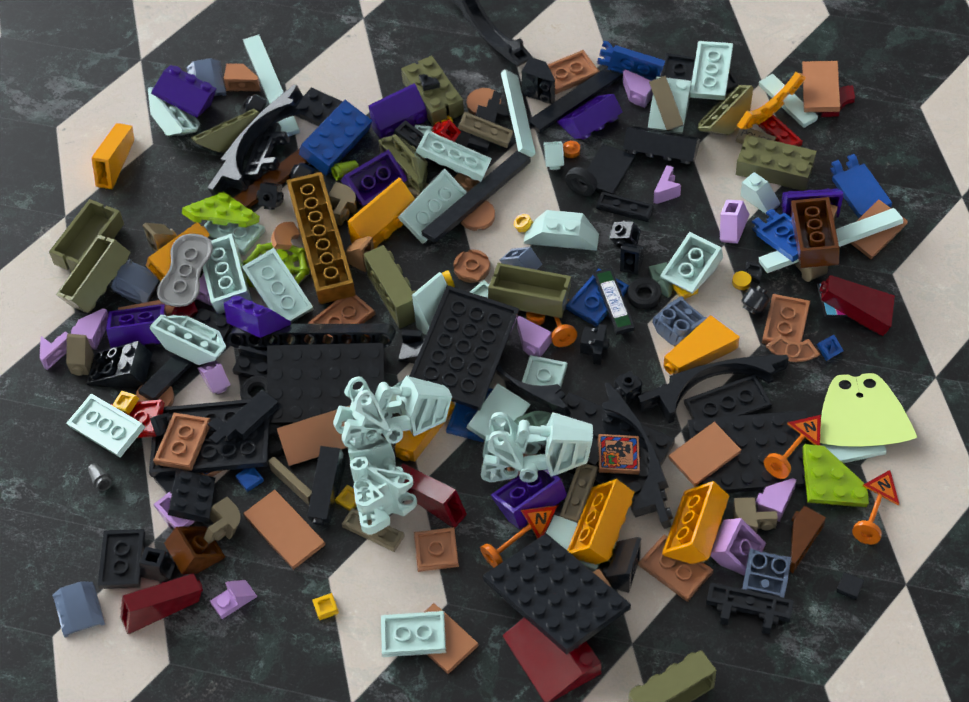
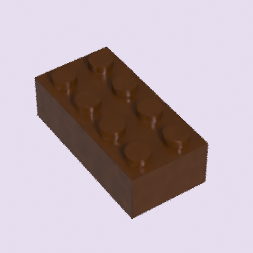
(815, 232)

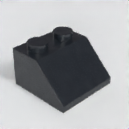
(623, 564)

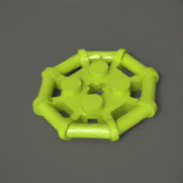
(299, 254)

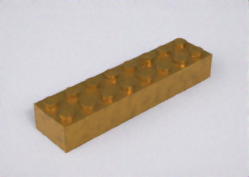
(321, 238)

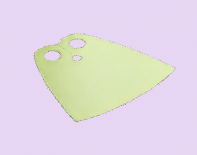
(865, 420)

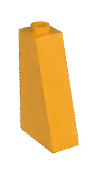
(111, 155)
(161, 260)
(701, 346)
(412, 446)

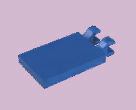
(623, 59)
(858, 185)
(777, 233)

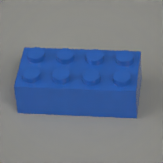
(335, 137)

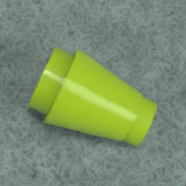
(342, 169)

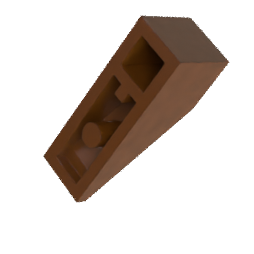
(805, 530)

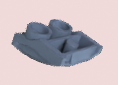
(209, 71)
(135, 282)
(677, 321)
(766, 573)
(78, 607)

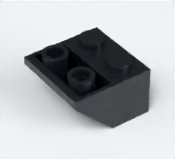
(538, 81)

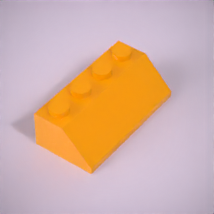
(380, 215)
(601, 522)
(696, 523)

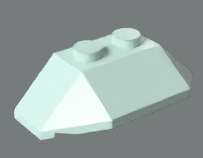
(170, 118)
(562, 230)
(188, 338)

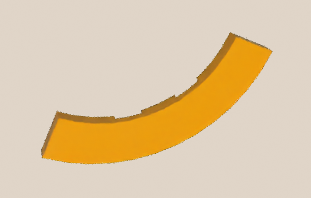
(764, 112)

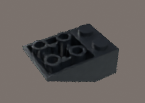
(120, 366)

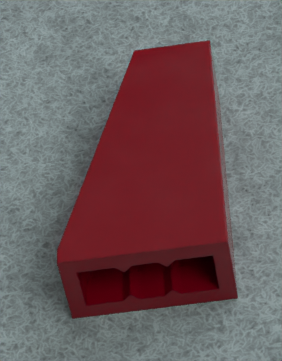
(860, 303)
(436, 497)
(158, 602)

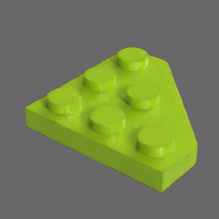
(221, 210)
(830, 480)

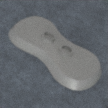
(182, 281)

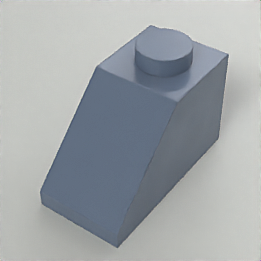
(522, 257)

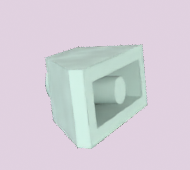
(554, 154)
(759, 193)

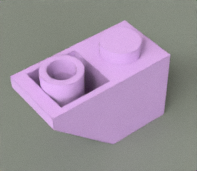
(732, 221)

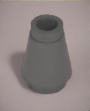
(100, 478)

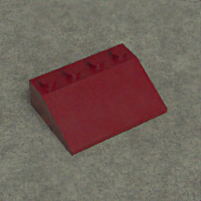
(547, 665)

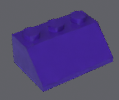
(184, 91)
(395, 109)
(591, 116)
(373, 177)
(835, 197)
(253, 317)
(133, 325)
(522, 495)

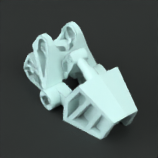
(417, 401)
(566, 443)
(379, 484)

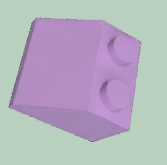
(733, 544)

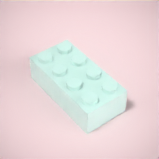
(225, 273)

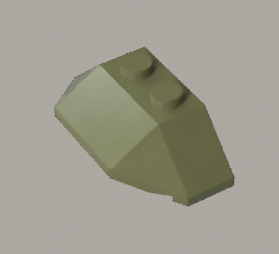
(728, 112)
(223, 135)
(410, 162)

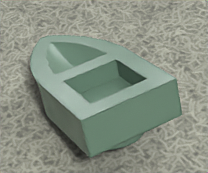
(655, 272)
(535, 418)

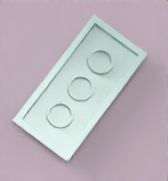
(711, 70)
(453, 155)
(431, 203)
(277, 286)
(105, 425)

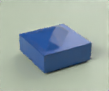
(829, 347)
(249, 478)

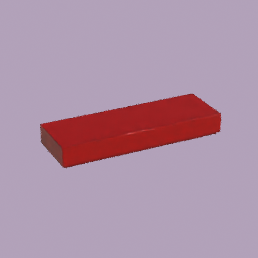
(783, 134)

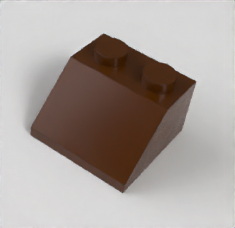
(191, 550)

